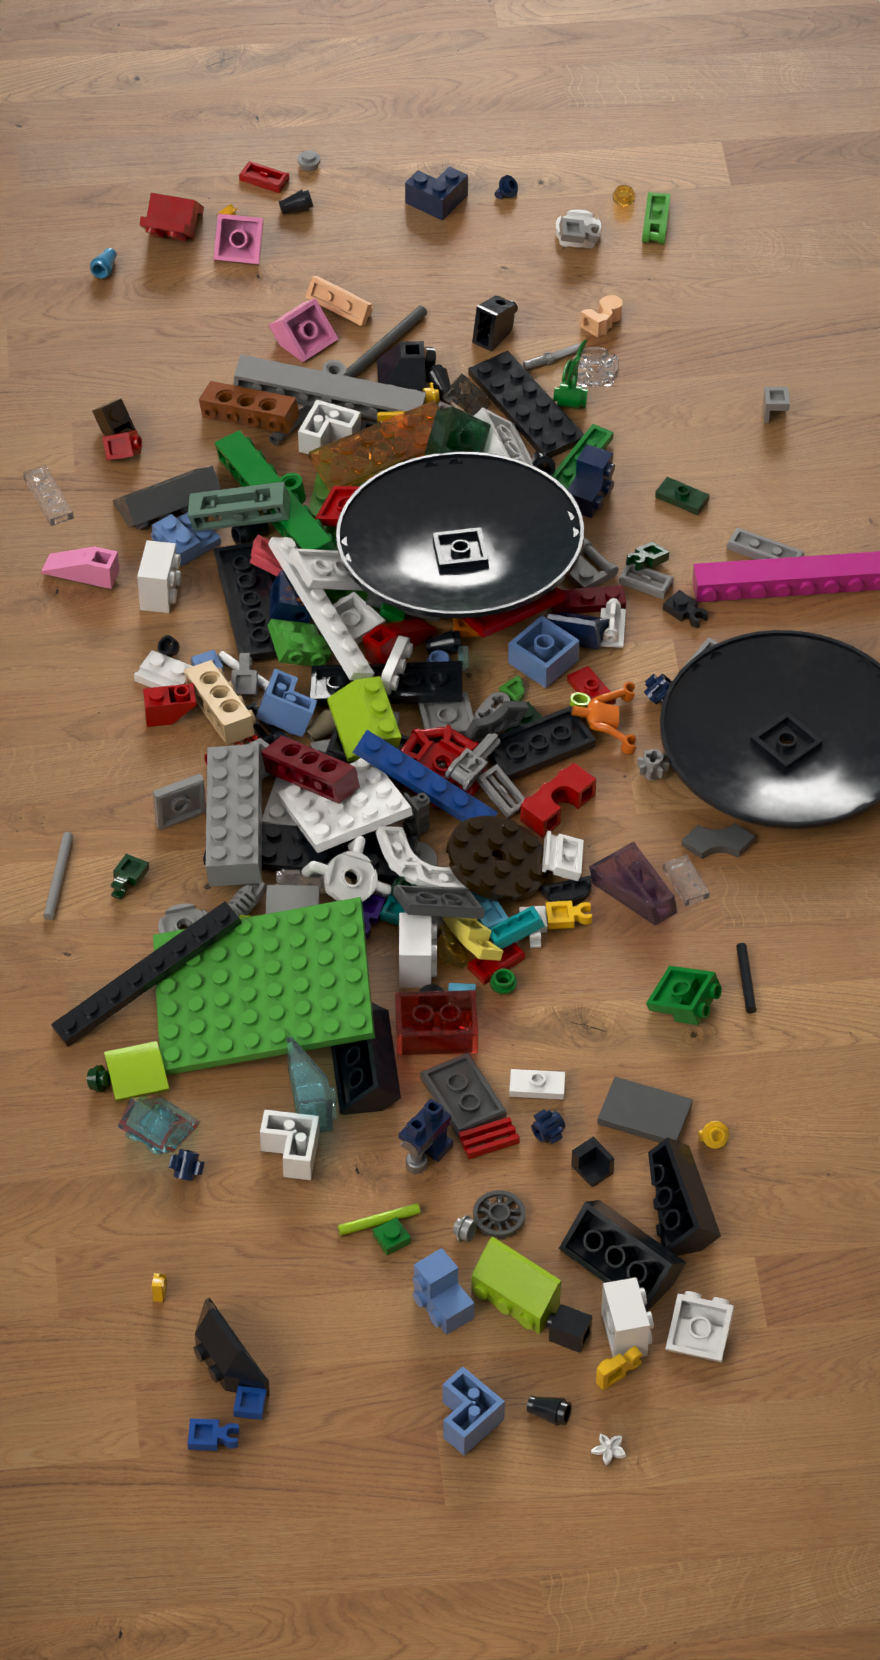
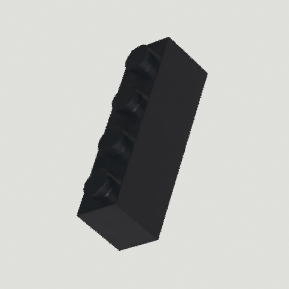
(680, 1199)

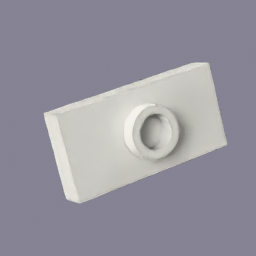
(537, 1084)

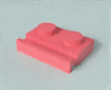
(264, 557)

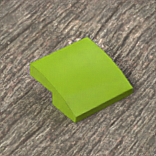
(136, 1071)

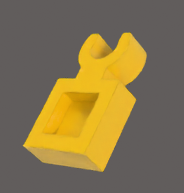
(563, 914)
(615, 1368)

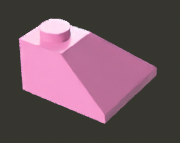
(238, 238)

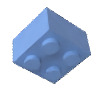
(543, 651)

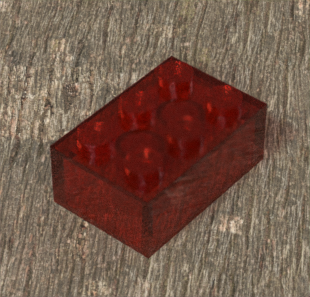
(436, 1022)

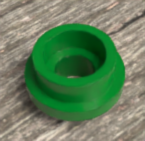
(503, 976)

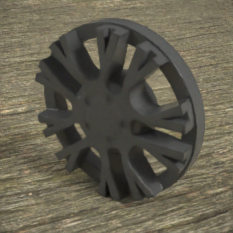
(499, 1214)

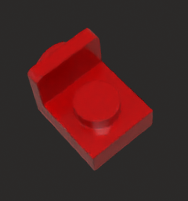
(122, 445)

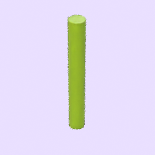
(378, 1219)

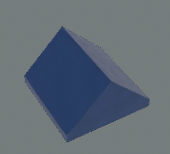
(583, 627)

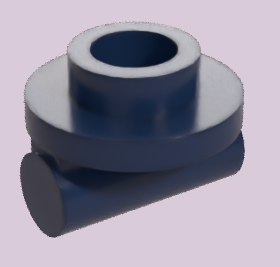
(507, 187)

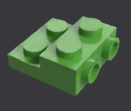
(298, 643)

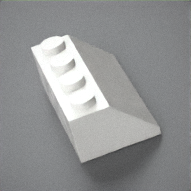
(503, 437)

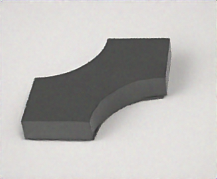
(505, 717)
(730, 840)

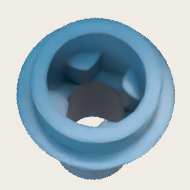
(103, 263)

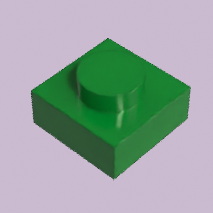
(391, 1236)

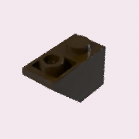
(113, 418)

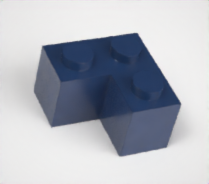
(439, 195)
(592, 479)

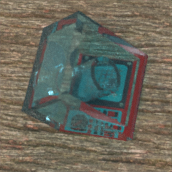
(157, 1123)

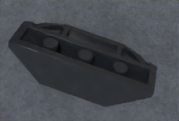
(224, 1352)

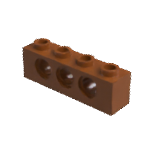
(249, 407)

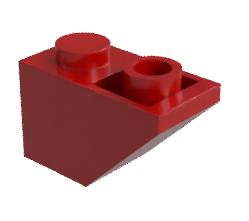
(167, 703)

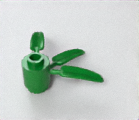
(569, 393)

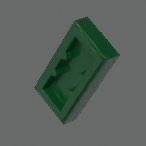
(682, 495)

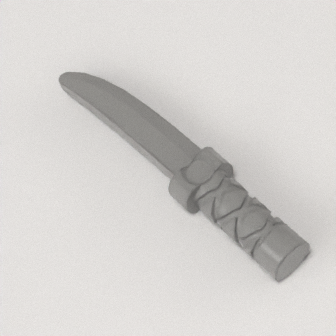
(548, 358)

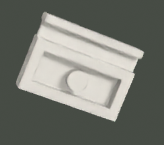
(160, 671)
(563, 856)

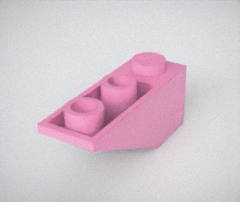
(84, 565)

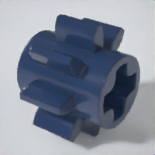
(657, 687)
(548, 1126)
(186, 1164)

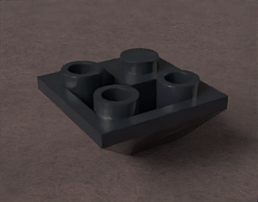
(403, 366)

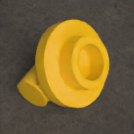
(714, 1134)

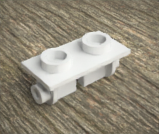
(615, 632)

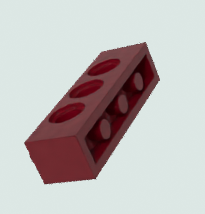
(310, 769)

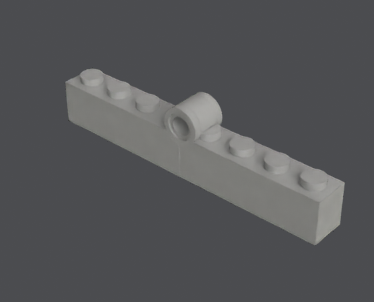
(325, 385)

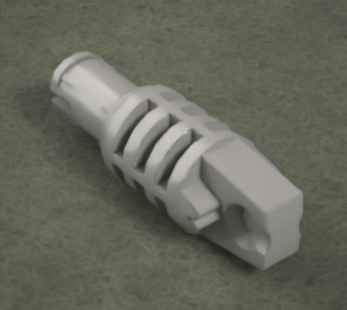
(247, 898)

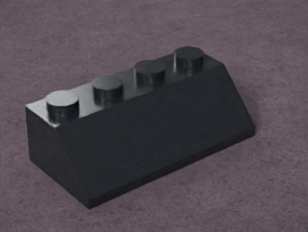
(367, 1070)
(620, 1251)

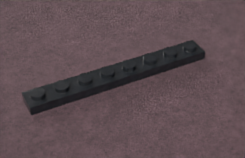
(146, 973)

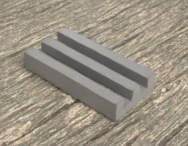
(644, 583)
(509, 808)

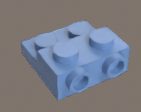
(188, 543)

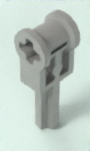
(472, 763)

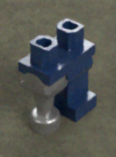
(426, 1135)

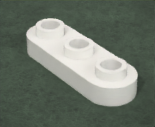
(396, 663)

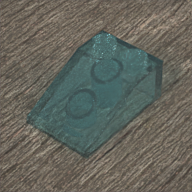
(310, 1087)

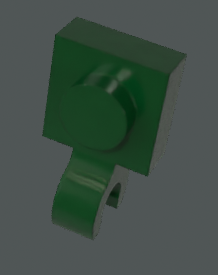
(128, 871)

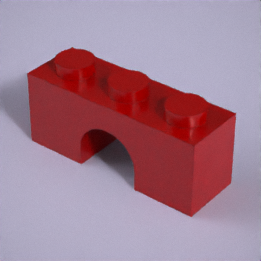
(569, 786)

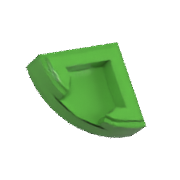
(514, 689)

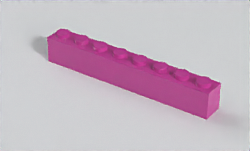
(786, 576)

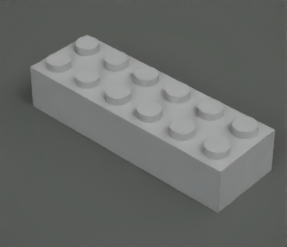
(234, 815)

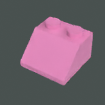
(304, 330)

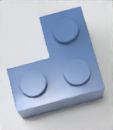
(284, 706)
(439, 1292)
(474, 1410)

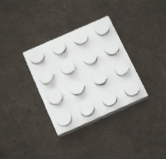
(362, 812)

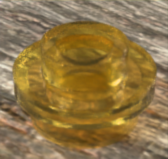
(624, 195)

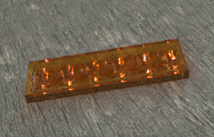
(375, 447)

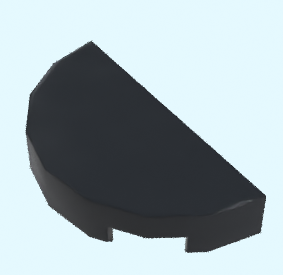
(568, 890)

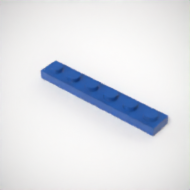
(420, 778)

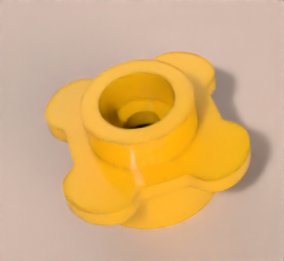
(431, 394)

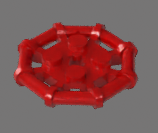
(439, 752)

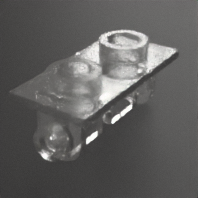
(293, 877)

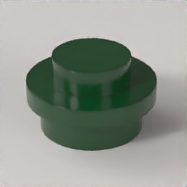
(98, 1078)

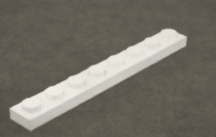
(323, 614)

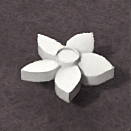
(609, 1448)

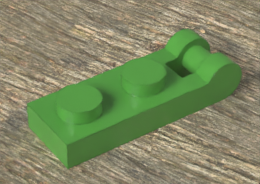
(656, 217)

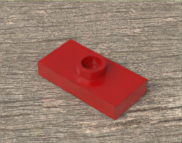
(588, 682)

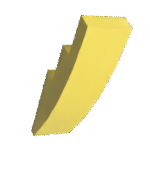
(474, 937)

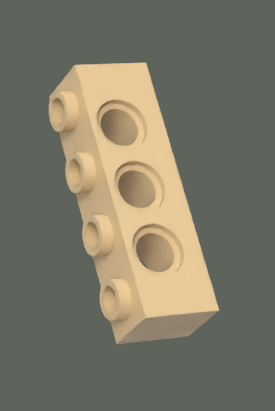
(220, 702)

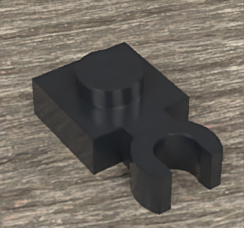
(683, 606)

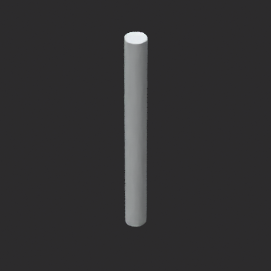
(58, 876)

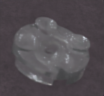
(603, 375)

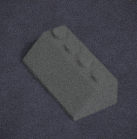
(165, 497)

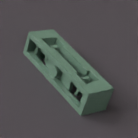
(238, 506)

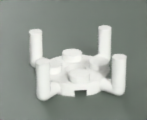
(354, 862)

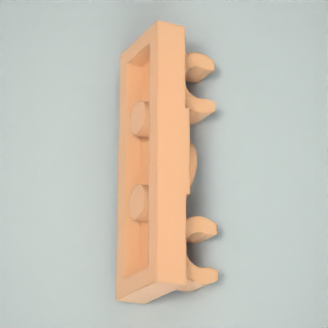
(339, 300)

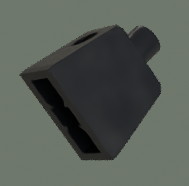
(493, 322)

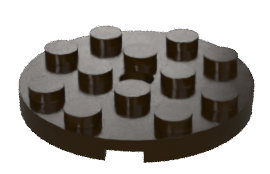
(514, 876)

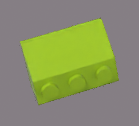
(360, 708)
(516, 1285)

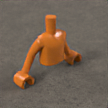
(605, 716)

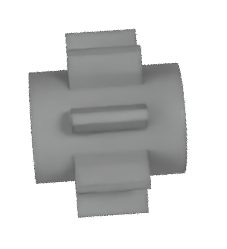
(653, 764)

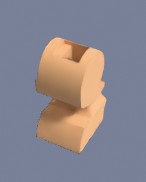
(599, 323)

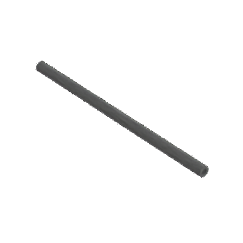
(365, 360)

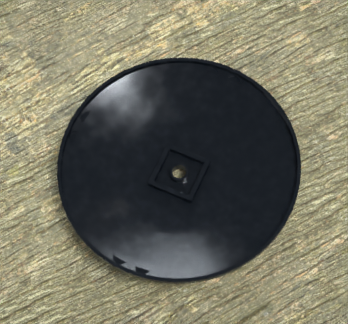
(508, 516)
(771, 686)

